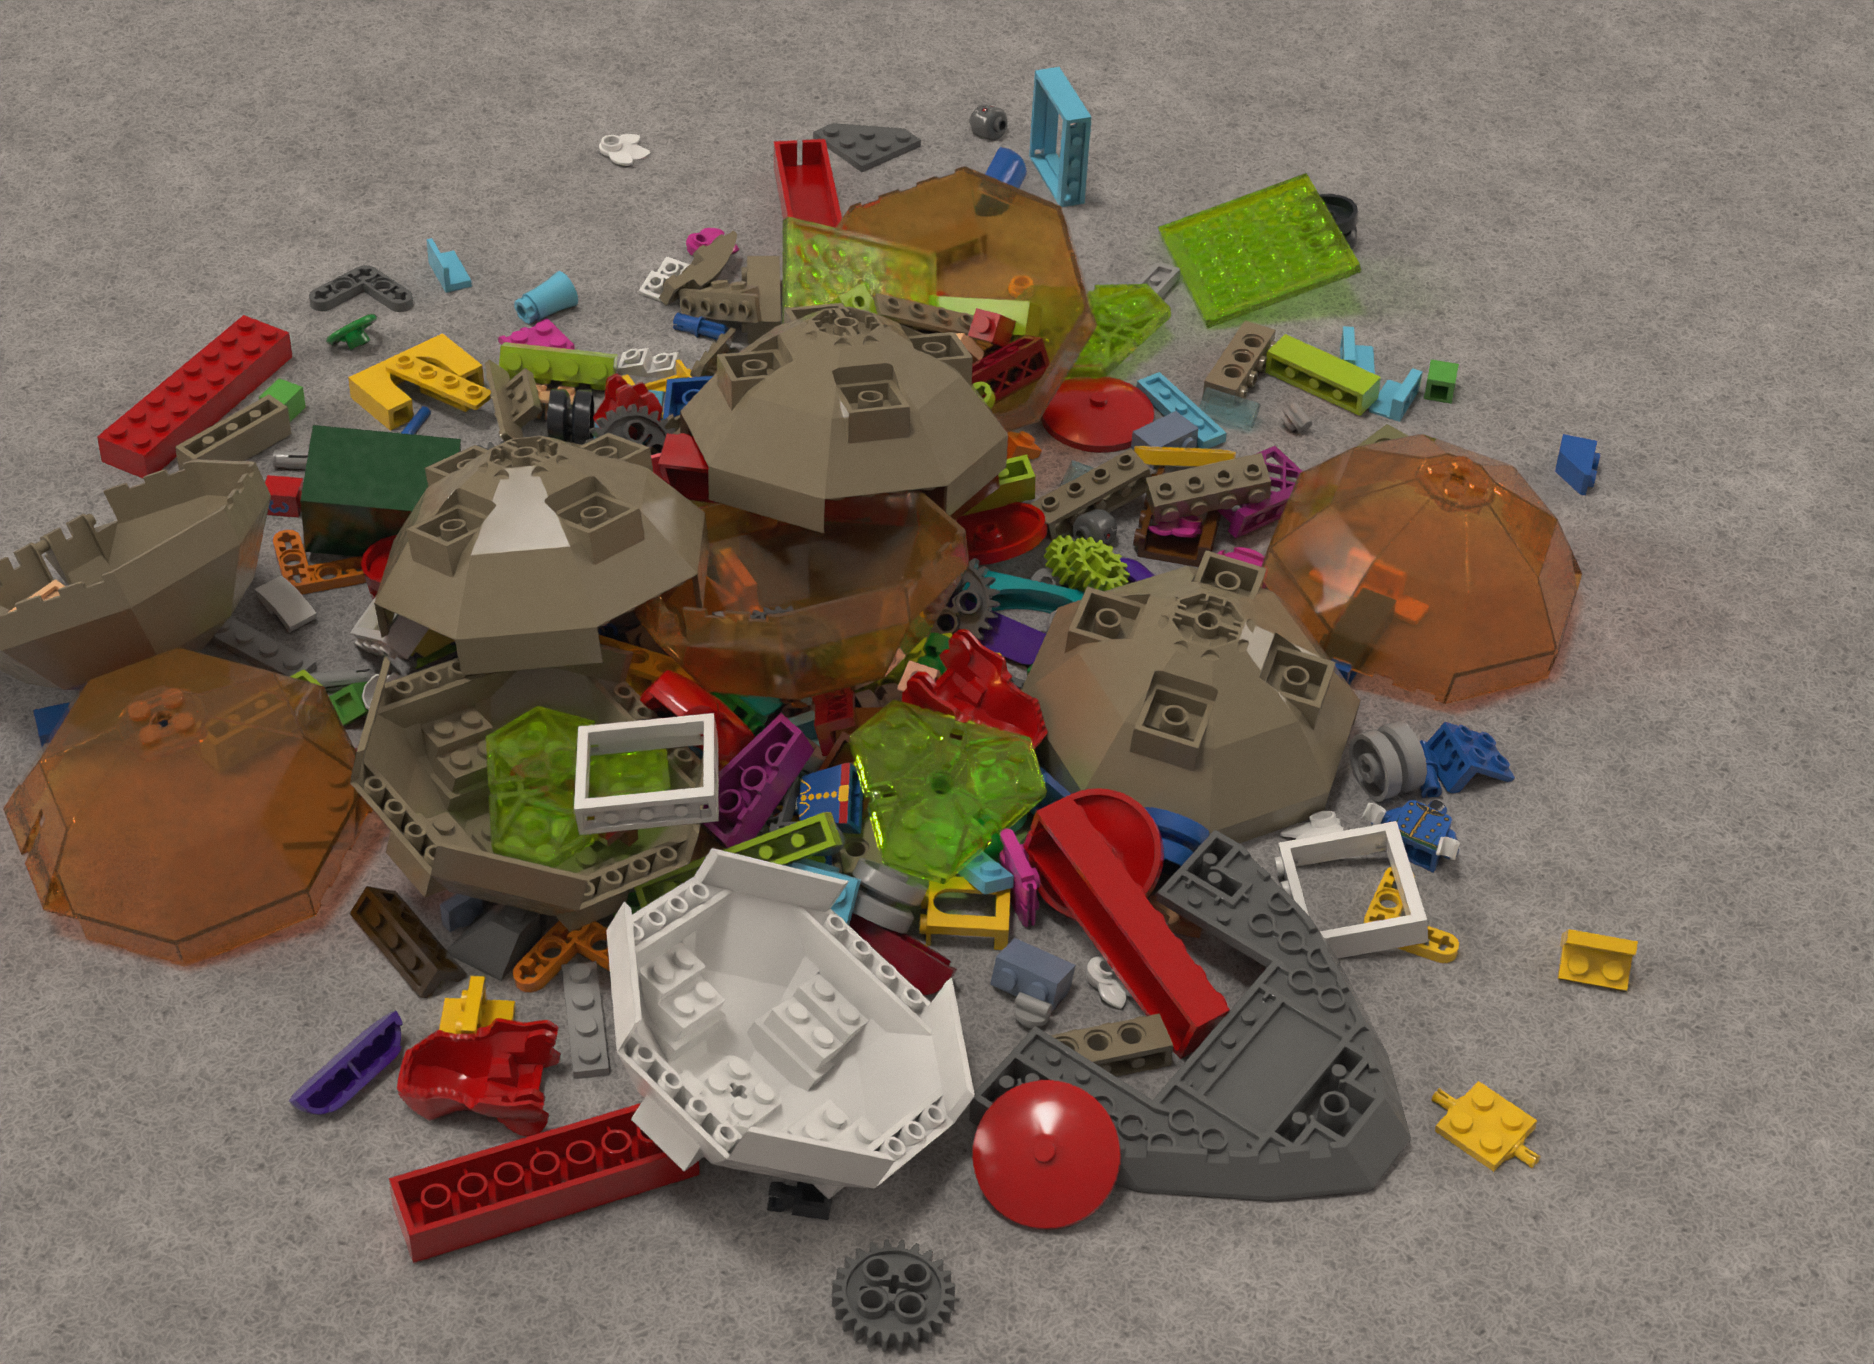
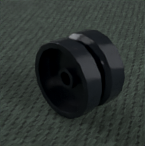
(1345, 215)
(568, 421)

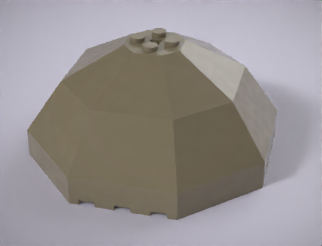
(137, 584)

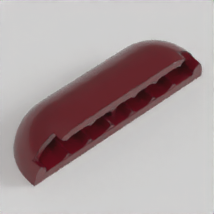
(911, 958)

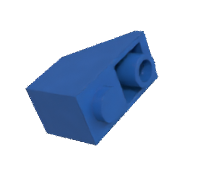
(1576, 462)

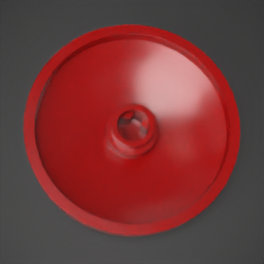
(1097, 414)
(1003, 532)
(1128, 834)
(1046, 1154)

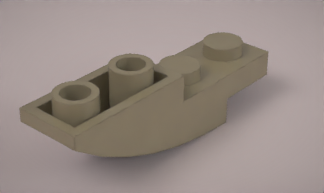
(703, 270)

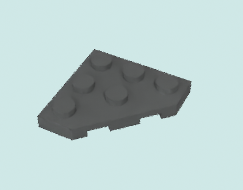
(867, 145)

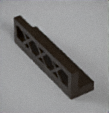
(405, 940)

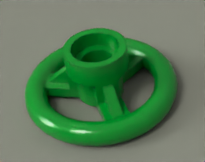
(353, 333)

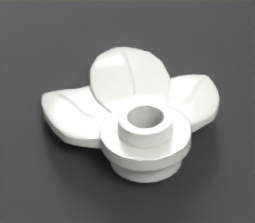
(623, 148)
(1320, 824)
(1102, 977)

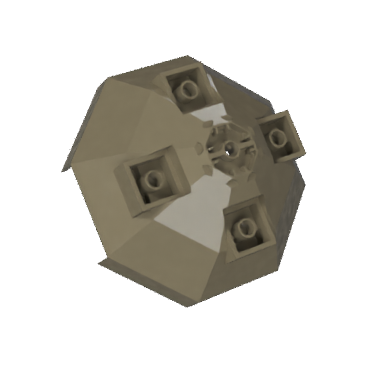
(843, 411)
(538, 549)
(1194, 699)
(428, 782)

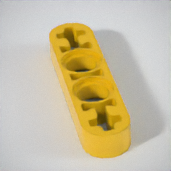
(1182, 456)

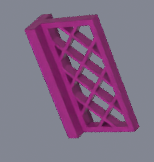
(1256, 515)

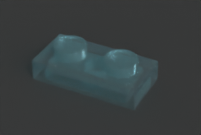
(1229, 409)

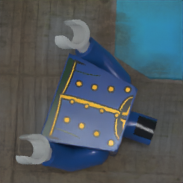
(1423, 830)

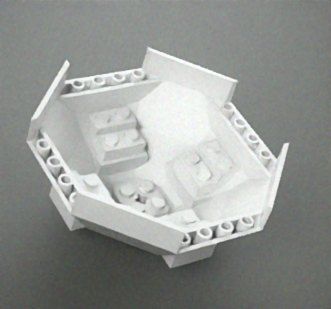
(778, 1031)

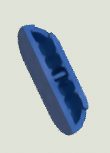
(1007, 167)

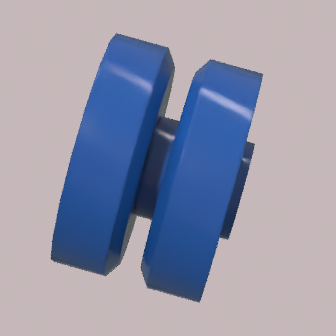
(1179, 836)

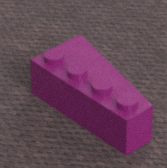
(757, 781)

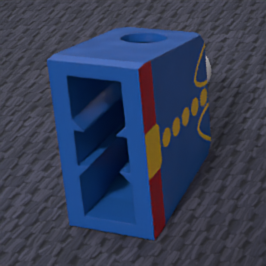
(833, 791)

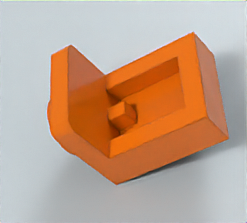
(1022, 444)

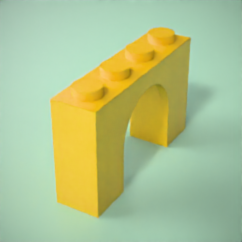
(378, 390)

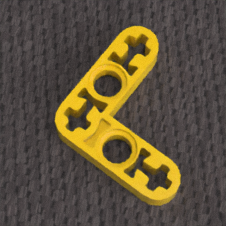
(1437, 937)

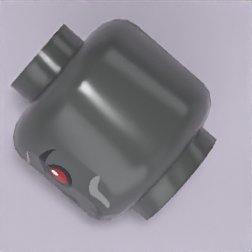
(988, 122)
(1096, 524)

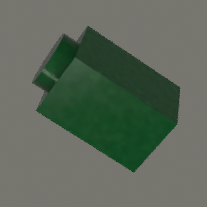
(363, 485)

